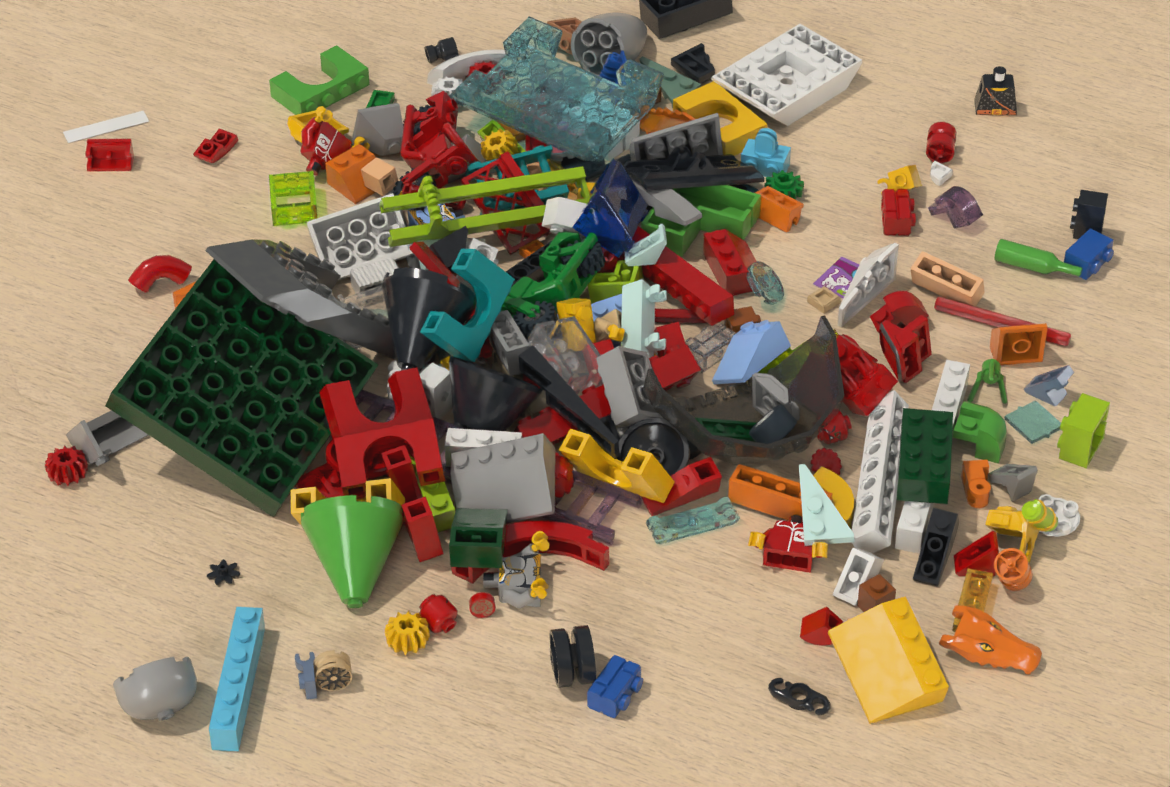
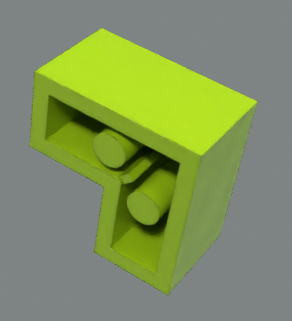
(610, 284)

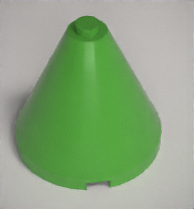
(353, 541)

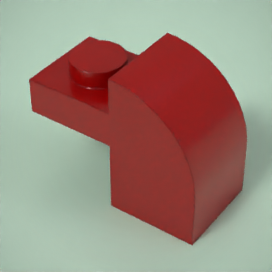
(899, 307)

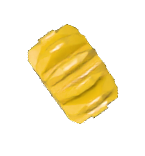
(497, 144)
(407, 632)

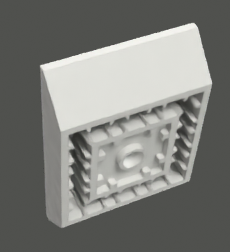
(791, 74)

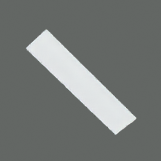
(105, 126)

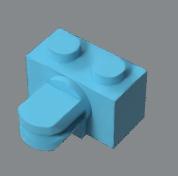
(766, 153)

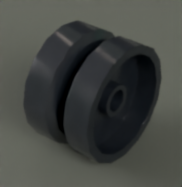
(573, 655)

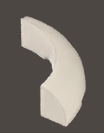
(460, 65)

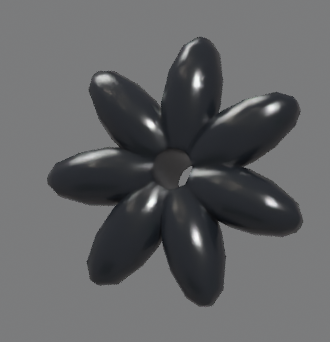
(222, 572)

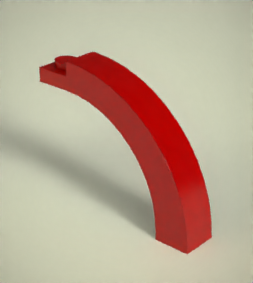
(562, 538)

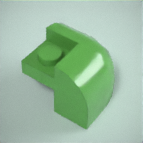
(984, 427)

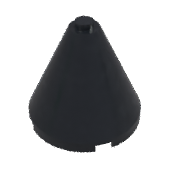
(408, 301)

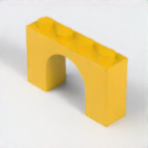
(715, 99)
(637, 474)
(380, 488)

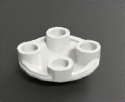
(1065, 511)

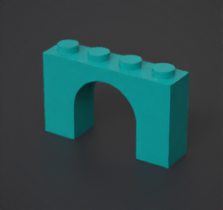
(490, 287)

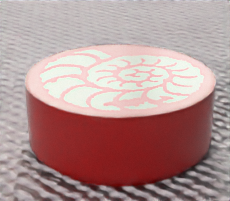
(482, 605)

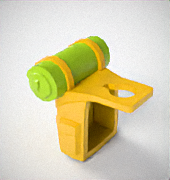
(1023, 523)

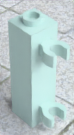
(639, 316)

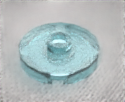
(765, 282)

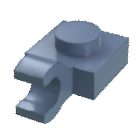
(307, 678)

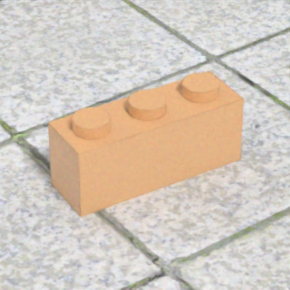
(947, 280)

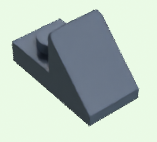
(1050, 385)

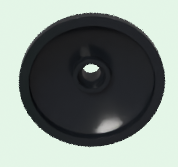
(658, 438)

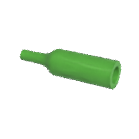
(1032, 258)

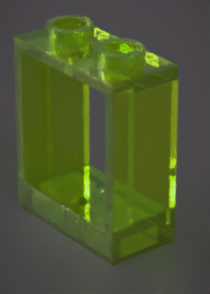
(291, 185)

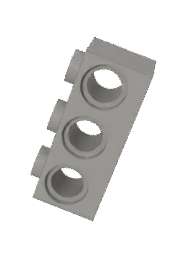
(508, 341)

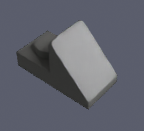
(1017, 479)

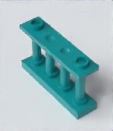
(537, 154)

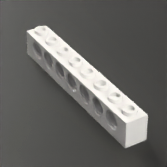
(879, 476)

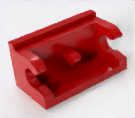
(109, 154)

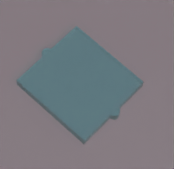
(1033, 422)

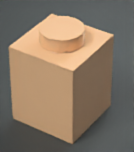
(379, 176)

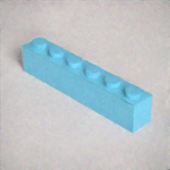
(237, 679)

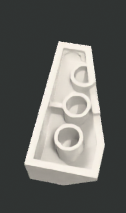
(870, 280)

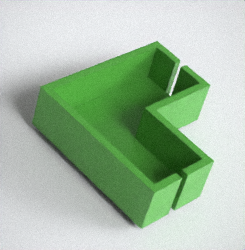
(720, 208)

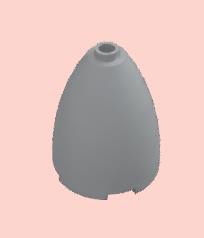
(606, 34)

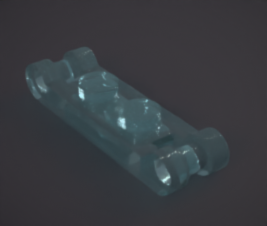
(693, 521)

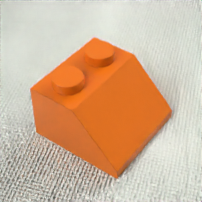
(345, 173)
(1018, 344)

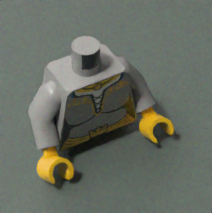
(520, 575)

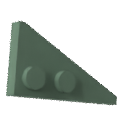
(673, 82)

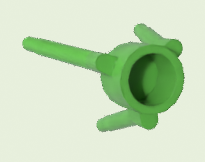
(990, 374)

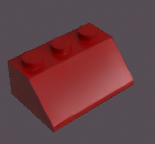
(728, 260)

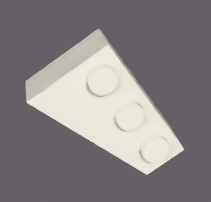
(562, 214)

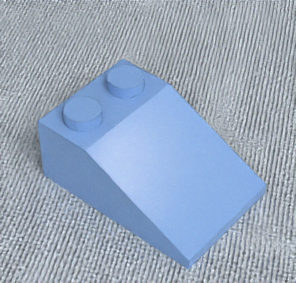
(751, 351)

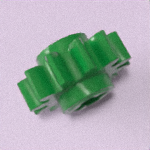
(786, 184)

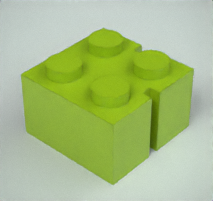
(1083, 430)

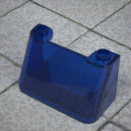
(613, 210)

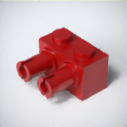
(868, 387)

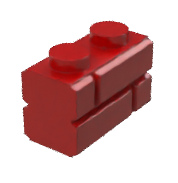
(896, 212)

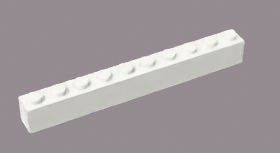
(916, 515)

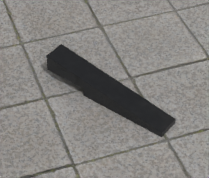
(565, 400)

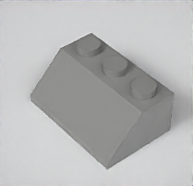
(623, 378)

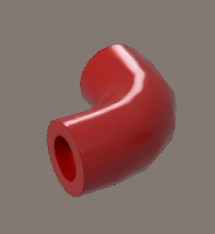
(159, 267)

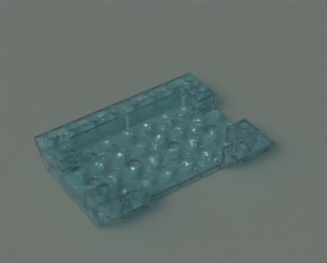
(550, 115)

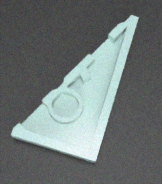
(820, 517)

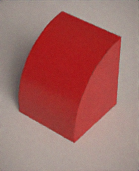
(816, 626)

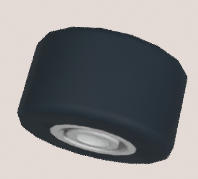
(773, 426)

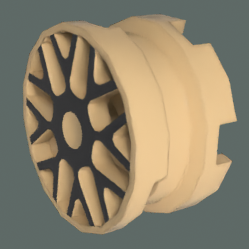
(332, 668)

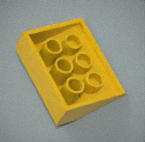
(889, 661)

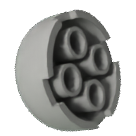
(157, 689)

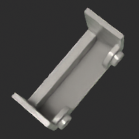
(103, 436)

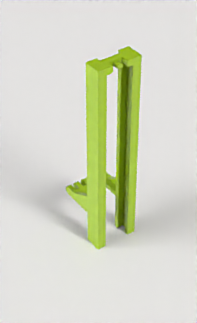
(431, 196)

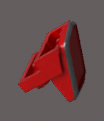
(906, 347)

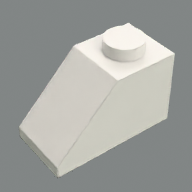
(858, 569)

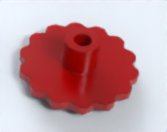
(826, 459)

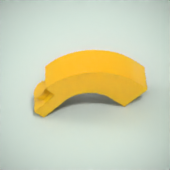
(842, 493)

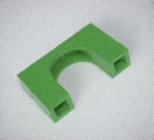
(347, 78)

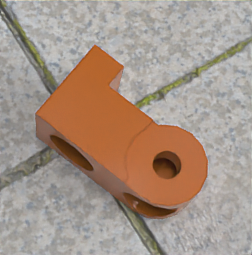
(975, 484)

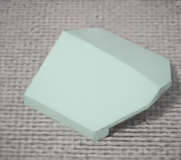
(648, 249)

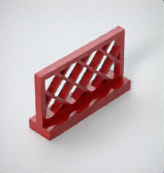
(527, 199)

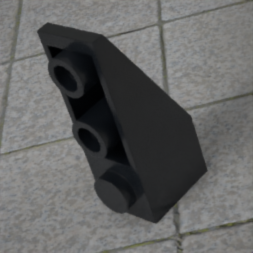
(936, 546)

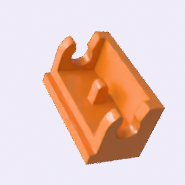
(779, 209)

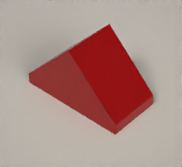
(978, 555)

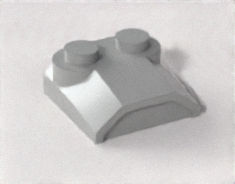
(770, 393)

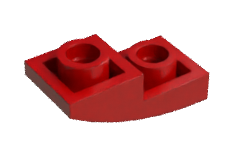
(217, 146)

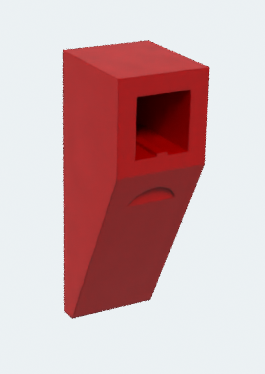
(690, 484)

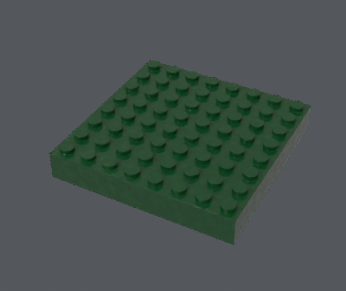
(238, 388)

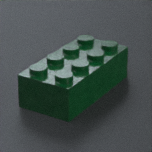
(925, 456)

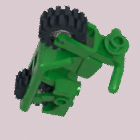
(567, 270)

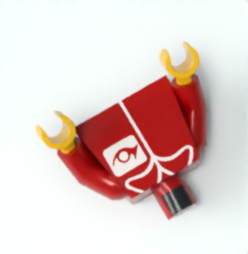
(324, 142)
(786, 547)

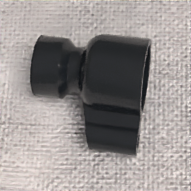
(444, 49)

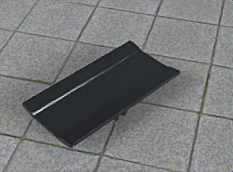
(691, 171)

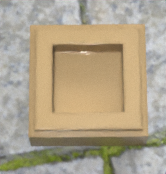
(823, 299)

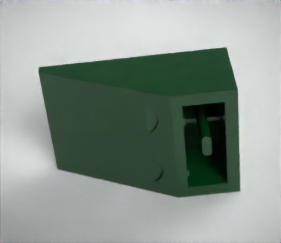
(478, 538)

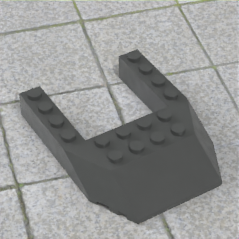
(302, 288)

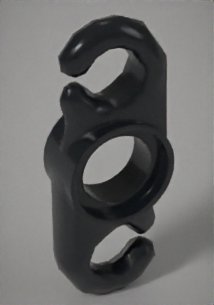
(812, 696)

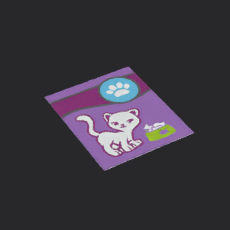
(838, 276)

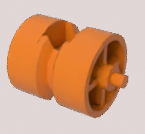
(1013, 569)

